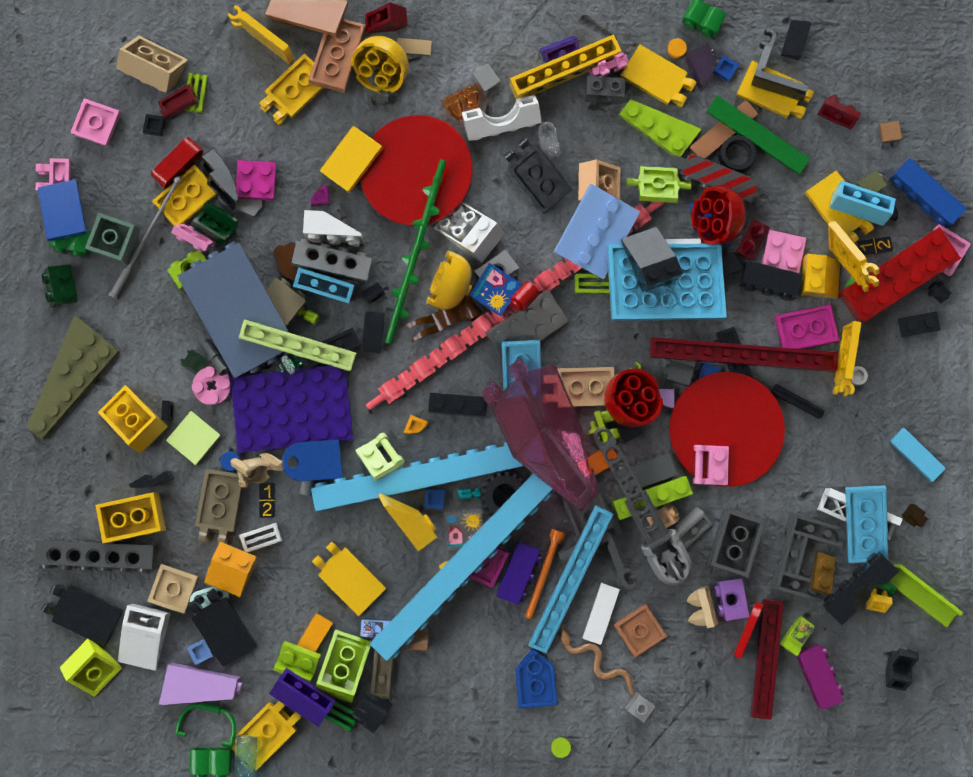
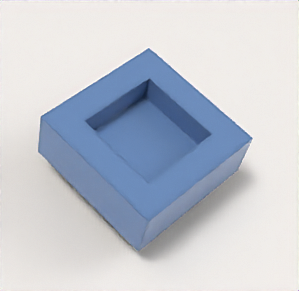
(200, 651)

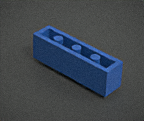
(927, 193)

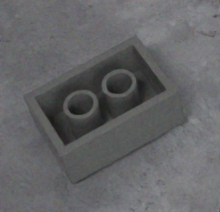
(735, 542)

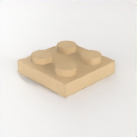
(173, 588)

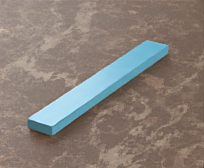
(570, 579)

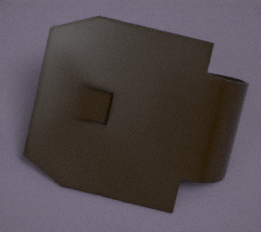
(914, 515)

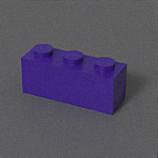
(518, 573)
(302, 697)

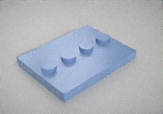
(594, 225)

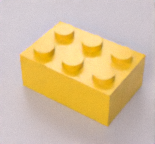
(130, 517)

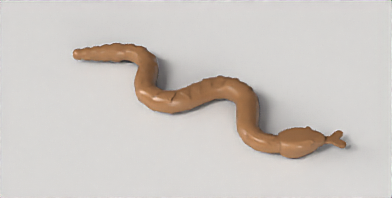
(597, 660)

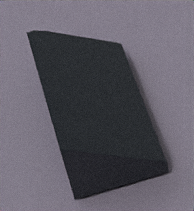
(796, 39)

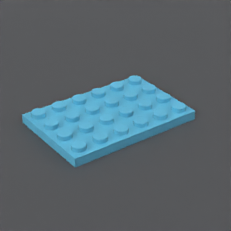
(694, 296)

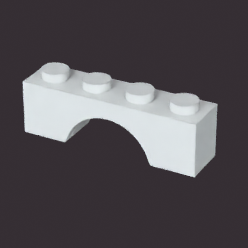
(524, 114)

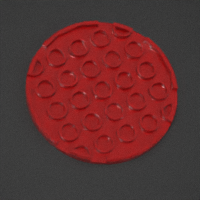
(410, 162)
(732, 413)

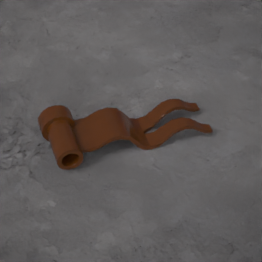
(443, 318)

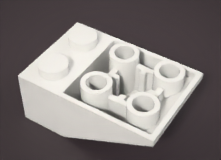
(323, 227)
(471, 231)
(142, 636)

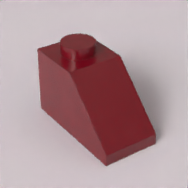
(386, 18)

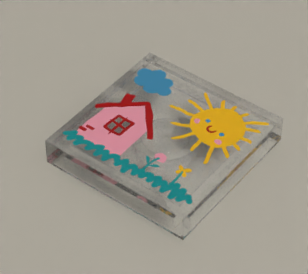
(461, 527)

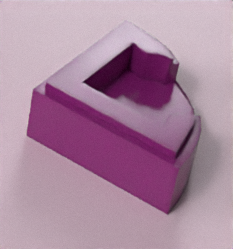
(321, 197)

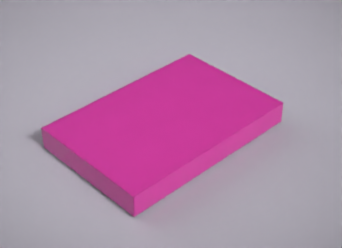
(807, 328)

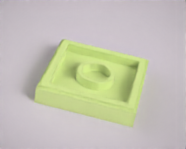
(193, 438)

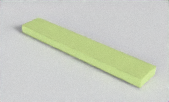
(297, 345)

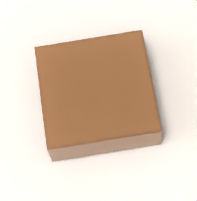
(890, 132)

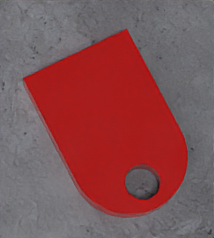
(748, 630)

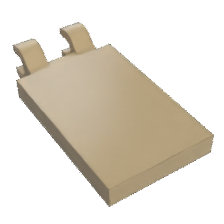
(586, 385)

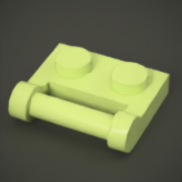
(374, 459)

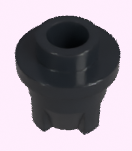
(939, 291)

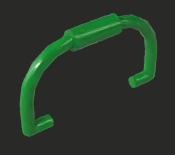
(210, 708)

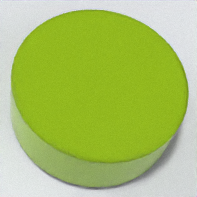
(560, 747)

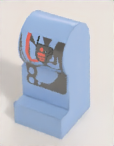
(372, 628)

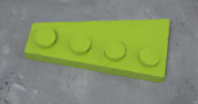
(659, 127)

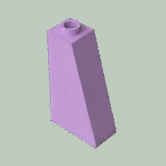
(195, 684)

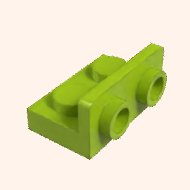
(298, 660)

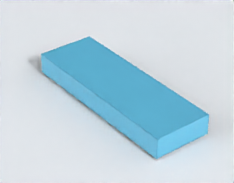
(917, 455)

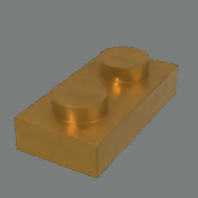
(822, 573)

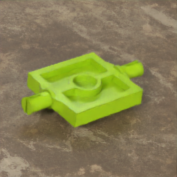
(658, 184)

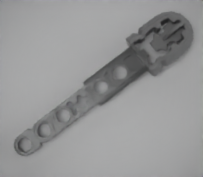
(655, 535)

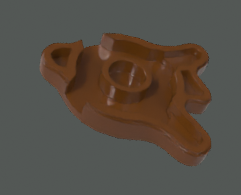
(284, 258)

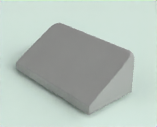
(692, 526)

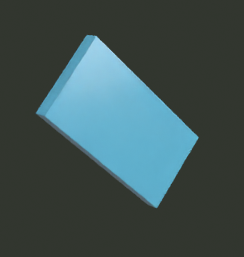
(866, 522)

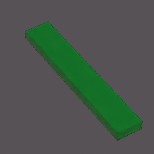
(759, 135)

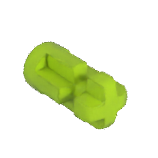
(309, 315)

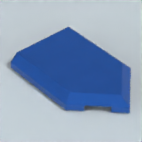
(535, 681)

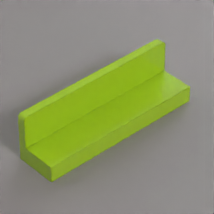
(924, 596)

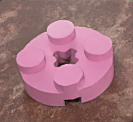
(211, 397)

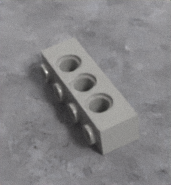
(301, 259)

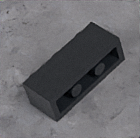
(770, 280)
(457, 405)

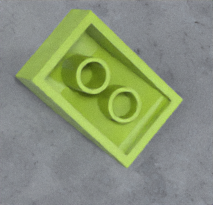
(343, 666)

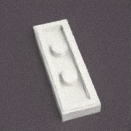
(600, 613)

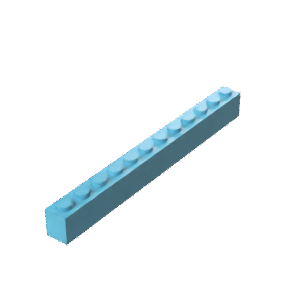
(415, 477)
(460, 566)

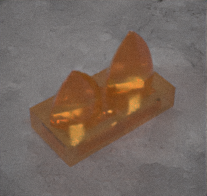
(453, 102)

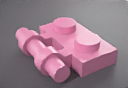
(189, 234)

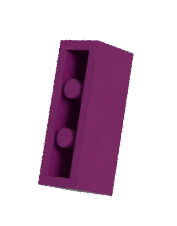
(820, 676)

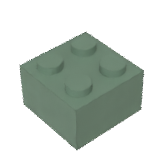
(112, 238)

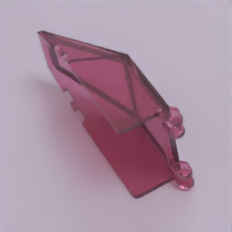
(544, 431)

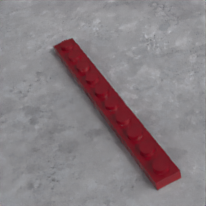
(743, 354)

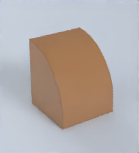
(420, 640)

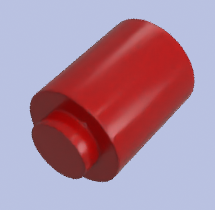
(524, 296)

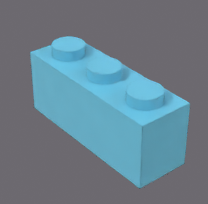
(862, 203)
(323, 285)

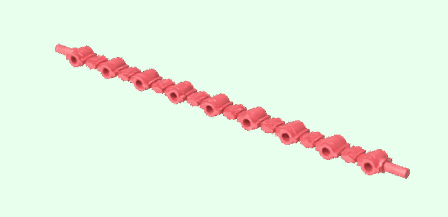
(456, 346)

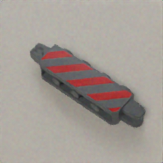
(716, 175)

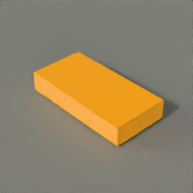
(315, 633)

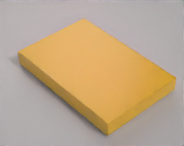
(351, 159)
(187, 197)

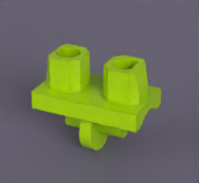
(603, 418)

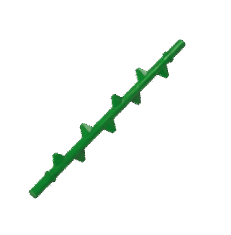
(420, 244)

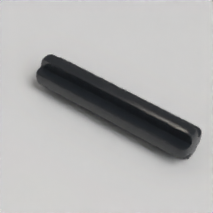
(797, 401)

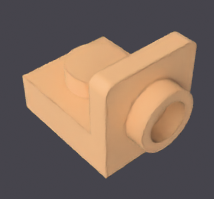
(668, 514)

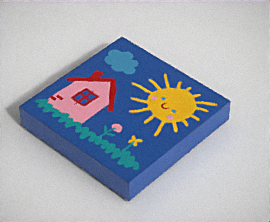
(494, 289)

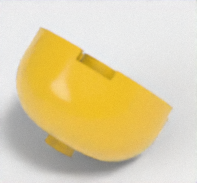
(384, 55)
(450, 282)

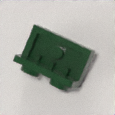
(215, 223)
(59, 285)

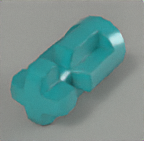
(467, 493)

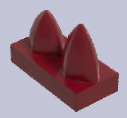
(837, 113)
(752, 239)

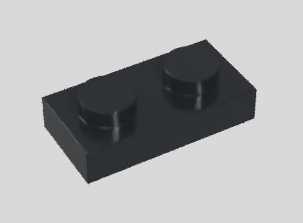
(919, 324)

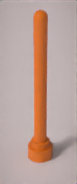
(556, 538)

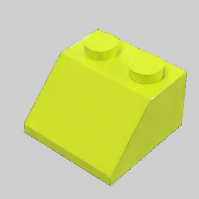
(90, 668)

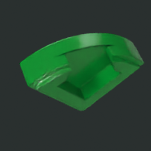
(889, 587)

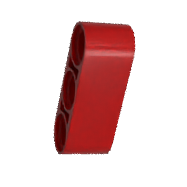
(177, 162)

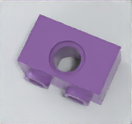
(739, 608)

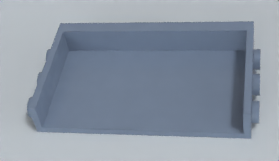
(224, 295)

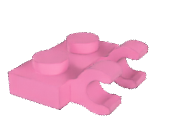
(603, 68)
(58, 170)

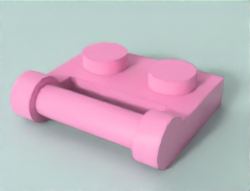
(717, 465)

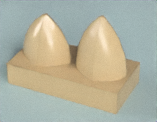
(707, 615)

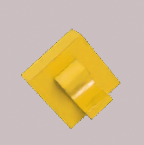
(879, 602)

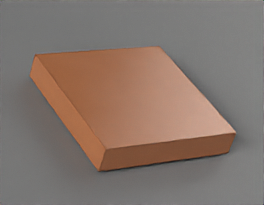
(640, 630)

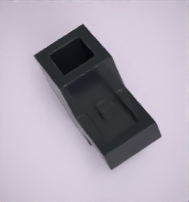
(900, 668)

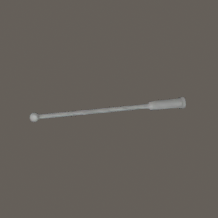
(126, 272)

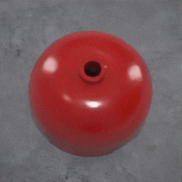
(727, 218)
(633, 398)

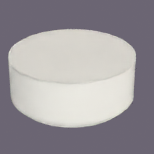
(859, 376)

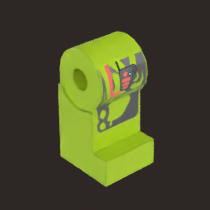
(796, 635)

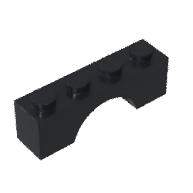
(876, 569)

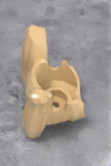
(255, 469)

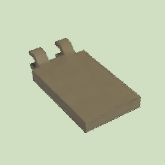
(218, 505)

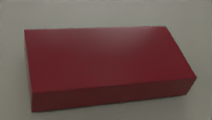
(178, 101)

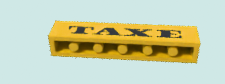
(564, 68)

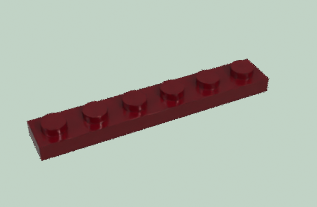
(766, 659)

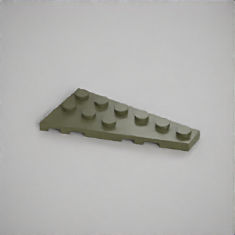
(76, 367)

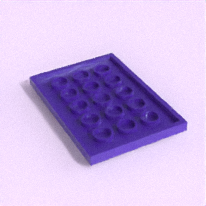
(289, 409)

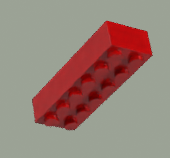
(901, 275)

